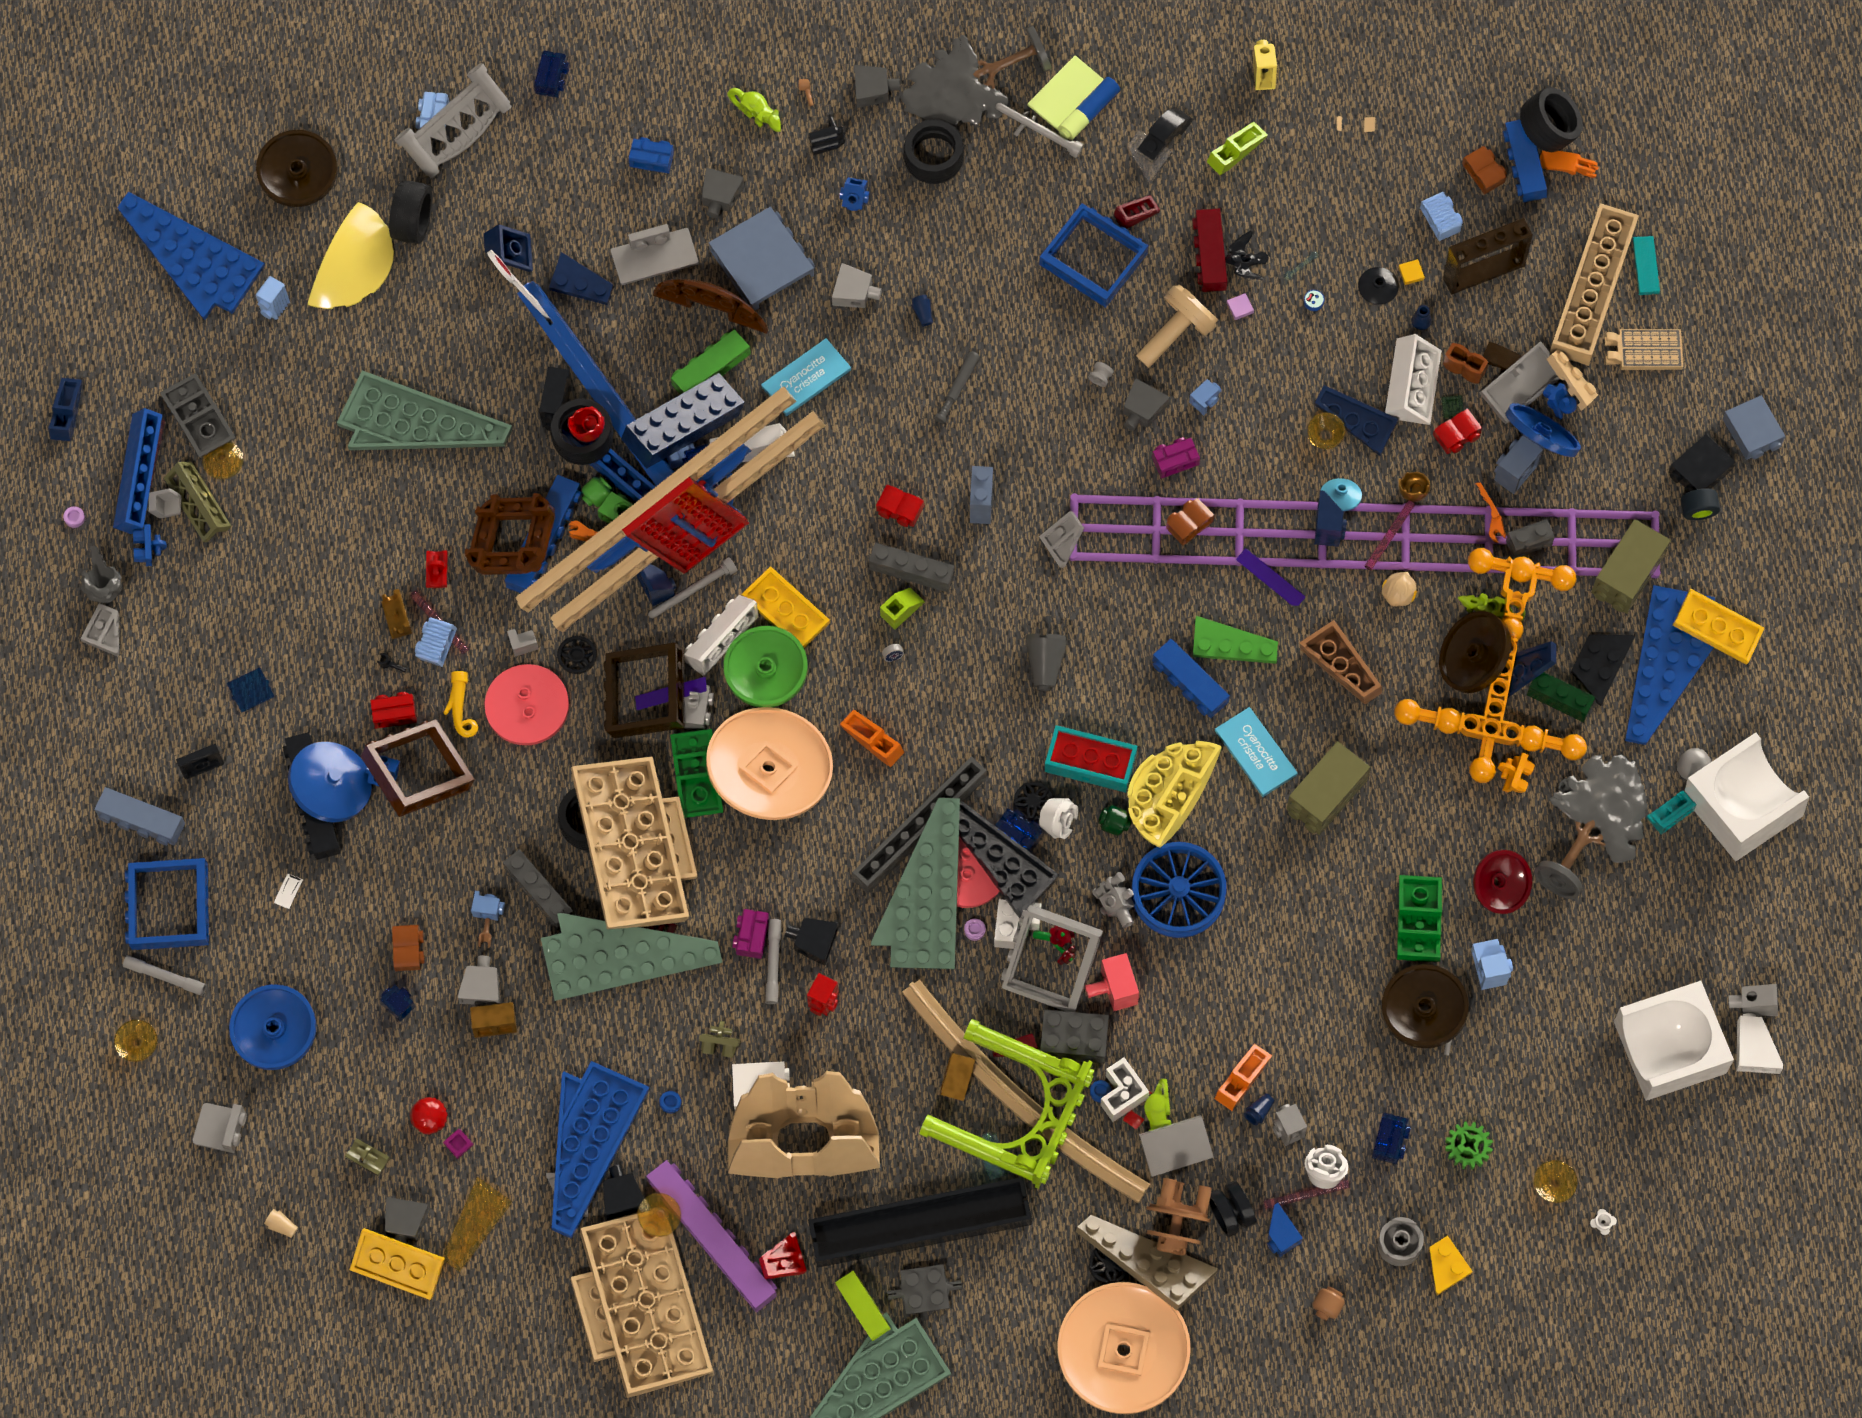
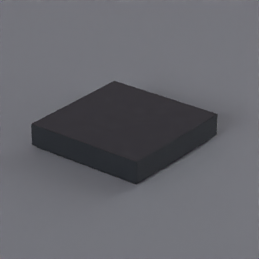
(200, 761)

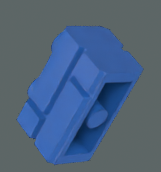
(651, 155)

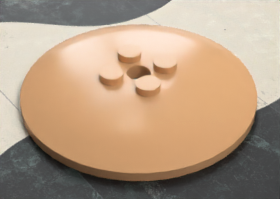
(776, 739)
(1131, 1317)

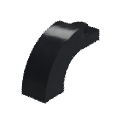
(1163, 131)

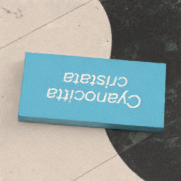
(809, 374)
(1256, 752)

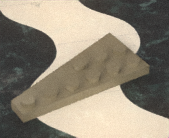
(1165, 1274)

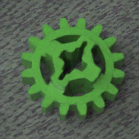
(1461, 1150)

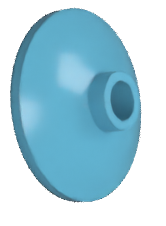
(1343, 493)

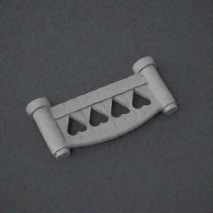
(419, 143)

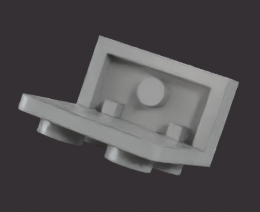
(219, 1127)

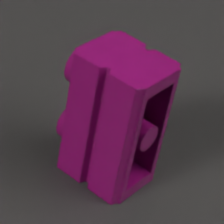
(1175, 457)
(752, 933)

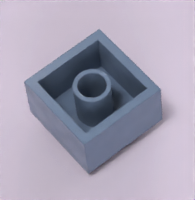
(1517, 464)

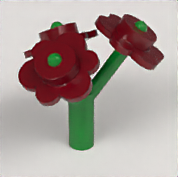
(1058, 937)

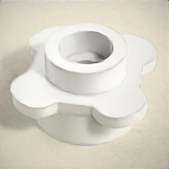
(1609, 1221)

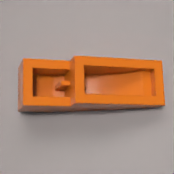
(872, 738)
(1242, 1077)

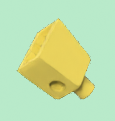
(1264, 58)

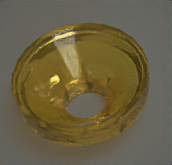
(1328, 422)

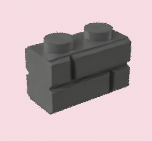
(1530, 538)

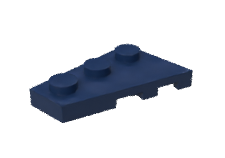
(578, 281)
(1531, 664)

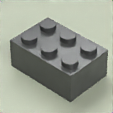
(1075, 1035)

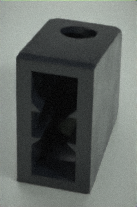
(813, 938)
(621, 1193)

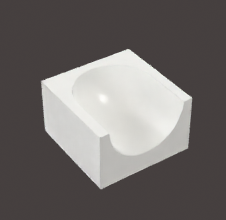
(1744, 798)
(1673, 1040)

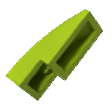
(1236, 148)
(862, 1305)

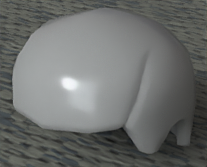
(1692, 761)

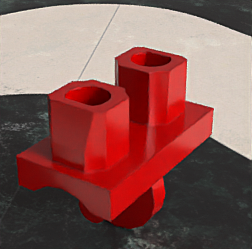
(436, 569)

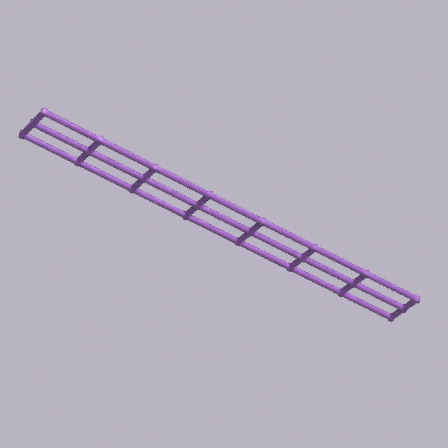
(1405, 537)

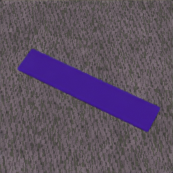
(1270, 578)
(661, 696)

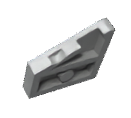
(1062, 538)
(103, 630)

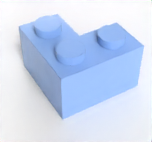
(1491, 964)

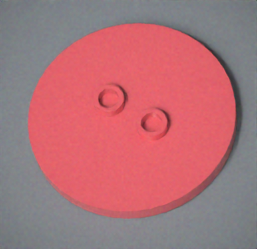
(526, 704)
(974, 884)

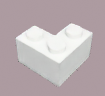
(1008, 923)
(1128, 1090)

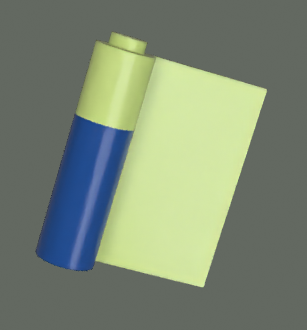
(1073, 98)

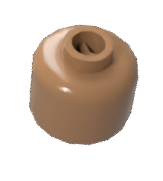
(1328, 1303)

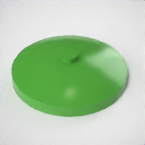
(765, 666)

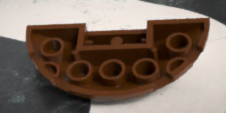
(688, 291)

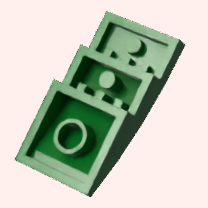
(692, 778)
(1419, 918)

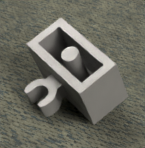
(696, 710)

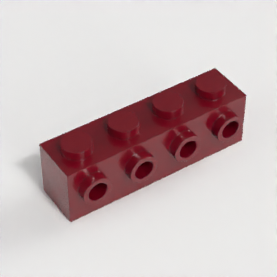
(1210, 250)

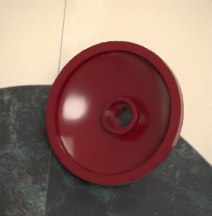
(1513, 881)

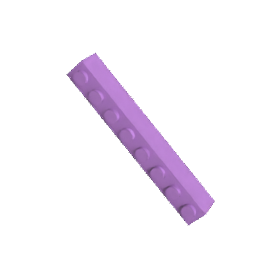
(713, 1238)

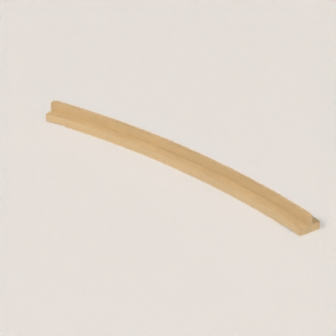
(1017, 1099)

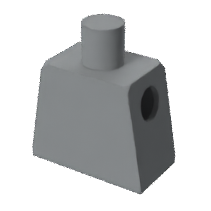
(854, 288)
(480, 984)
(1764, 1000)

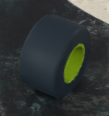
(1700, 504)

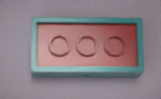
(1091, 758)

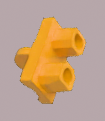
(1512, 772)

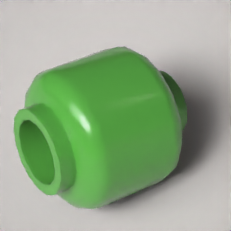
(596, 491)

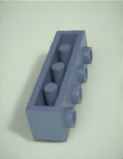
(139, 816)

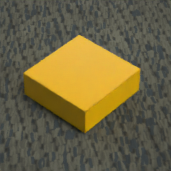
(1411, 272)

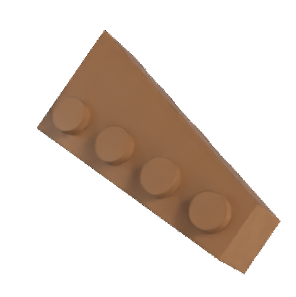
(1340, 660)

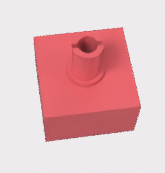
(1117, 983)

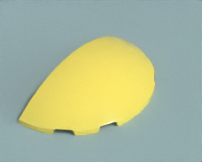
(355, 261)
(1169, 788)

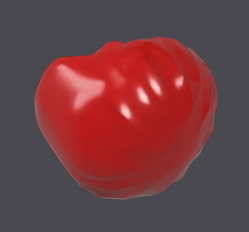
(586, 424)
(428, 1115)

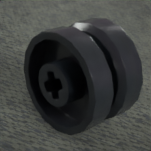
(1232, 1209)

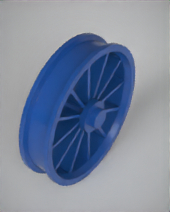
(1179, 889)

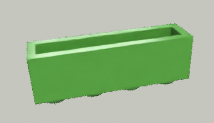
(715, 359)

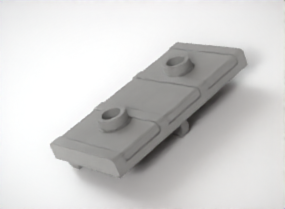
(1521, 381)

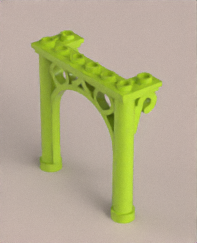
(1037, 1060)

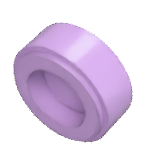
(74, 517)
(974, 929)

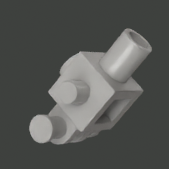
(1115, 899)

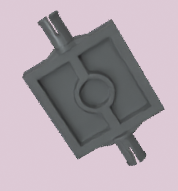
(924, 1289)

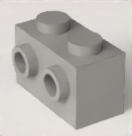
(1289, 1124)

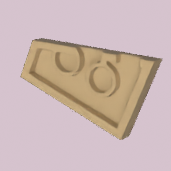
(1573, 376)

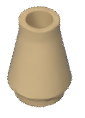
(280, 1223)

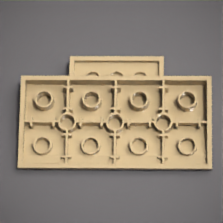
(634, 843)
(639, 1306)

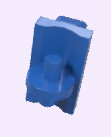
(1559, 400)
(144, 536)

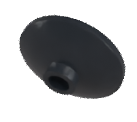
(1378, 293)

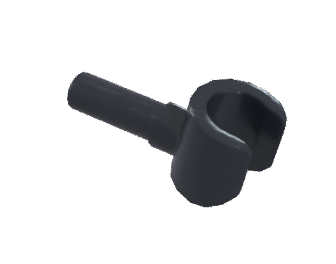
(388, 663)

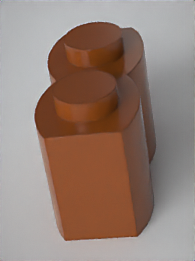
(1484, 169)
(1461, 361)
(1189, 521)
(407, 947)

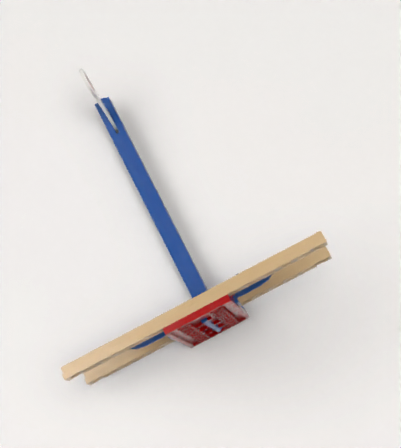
(683, 513)

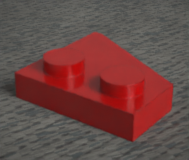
(783, 1259)

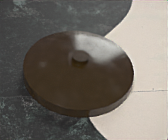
(296, 168)
(1474, 652)
(1425, 1006)

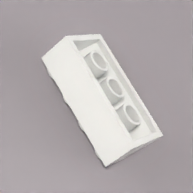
(1413, 380)
(725, 627)

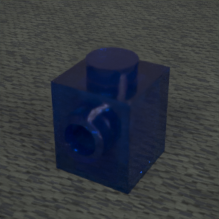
(397, 1002)

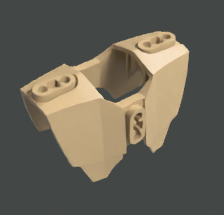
(773, 1105)

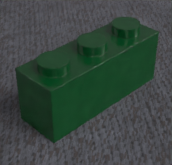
(1561, 696)

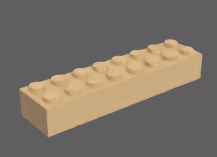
(1594, 283)

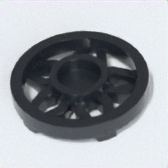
(576, 654)
(1033, 800)
(1107, 1266)

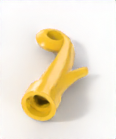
(456, 702)

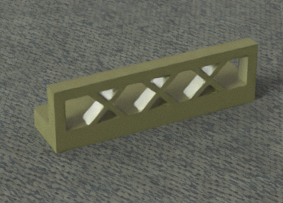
(198, 496)

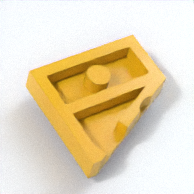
(1447, 1265)

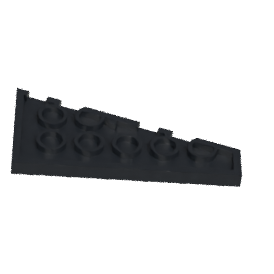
(1010, 866)

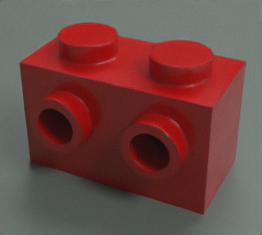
(823, 995)

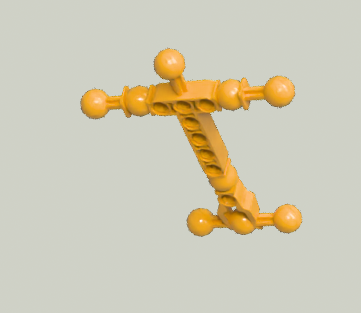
(1451, 721)

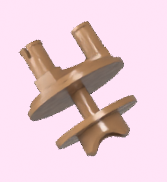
(1170, 1204)

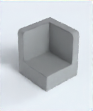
(164, 503)
(522, 642)

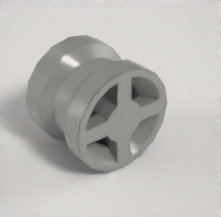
(1100, 374)

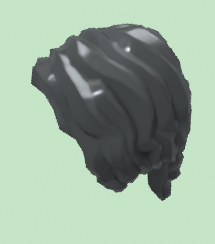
(102, 582)

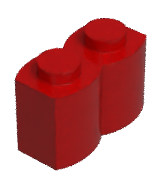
(1457, 431)
(899, 506)

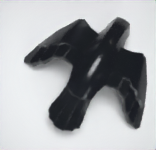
(1241, 260)

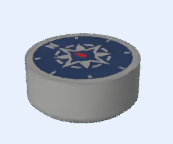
(892, 652)

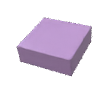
(1240, 306)

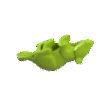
(755, 105)
(1483, 603)
(1158, 1107)

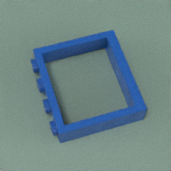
(1076, 279)
(171, 941)

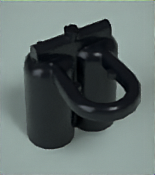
(827, 138)

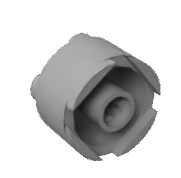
(1412, 1241)

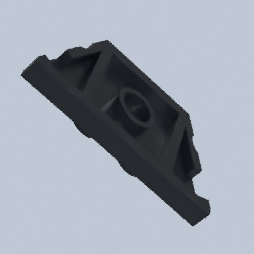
(1600, 662)

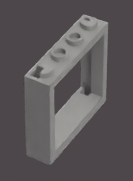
(1039, 994)

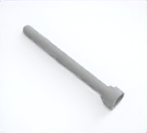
(1074, 148)
(727, 567)

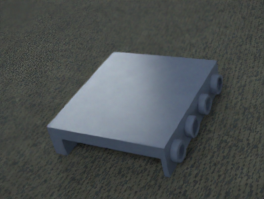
(761, 257)

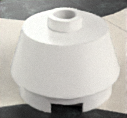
(1057, 817)
(1326, 1166)

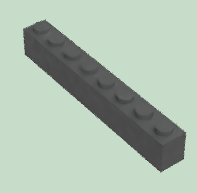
(907, 835)

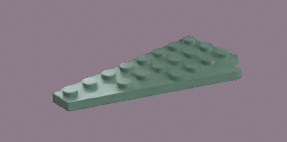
(399, 417)
(924, 905)
(595, 958)
(885, 1374)

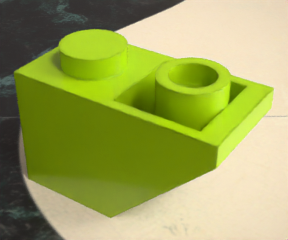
(900, 607)

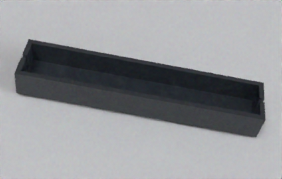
(920, 1222)

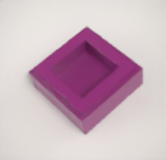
(458, 1143)

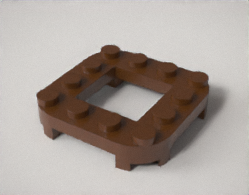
(529, 557)

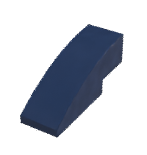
(65, 409)

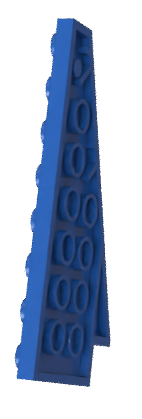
(197, 262)
(1665, 664)
(591, 1128)

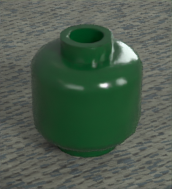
(1114, 820)

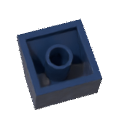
(1329, 522)

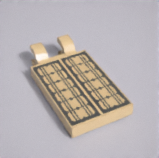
(1645, 349)

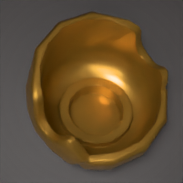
(1419, 483)

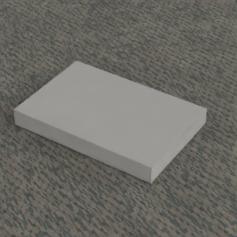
(1176, 1145)

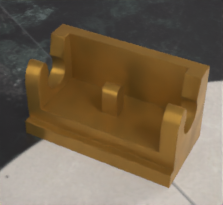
(396, 615)
(493, 1020)
(957, 1076)

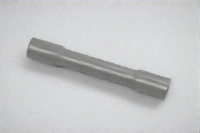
(142, 967)
(772, 985)

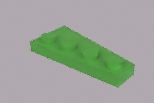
(1229, 643)

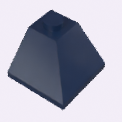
(510, 246)
(656, 584)

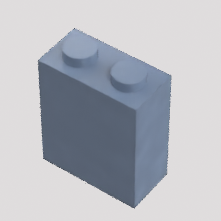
(1754, 428)
(981, 494)

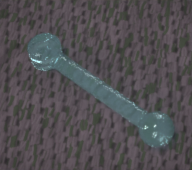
(1288, 275)

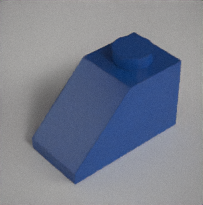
(1282, 1232)

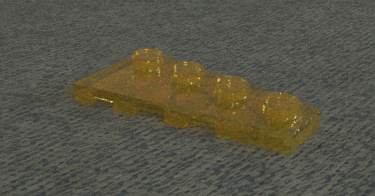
(478, 1218)

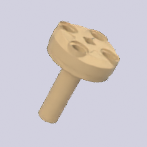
(1188, 311)

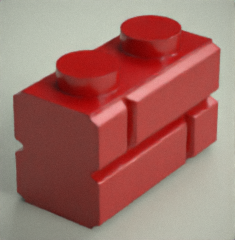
(393, 710)

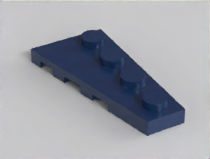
(1359, 419)

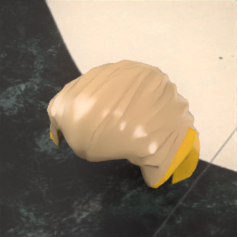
(1399, 589)

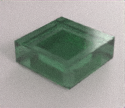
(1451, 406)

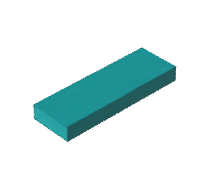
(1646, 265)

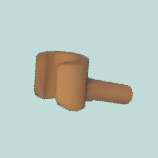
(804, 85)
(485, 936)

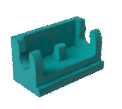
(1672, 812)

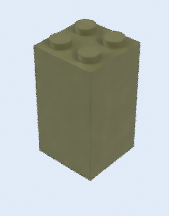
(1630, 566)
(1328, 788)

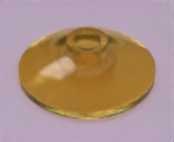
(228, 466)
(129, 1033)
(1557, 1171)
(652, 1222)

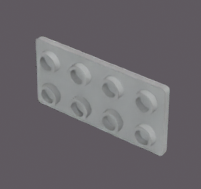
(653, 254)

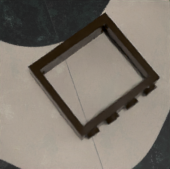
(1514, 233)
(675, 691)

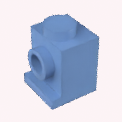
(1205, 396)
(487, 906)

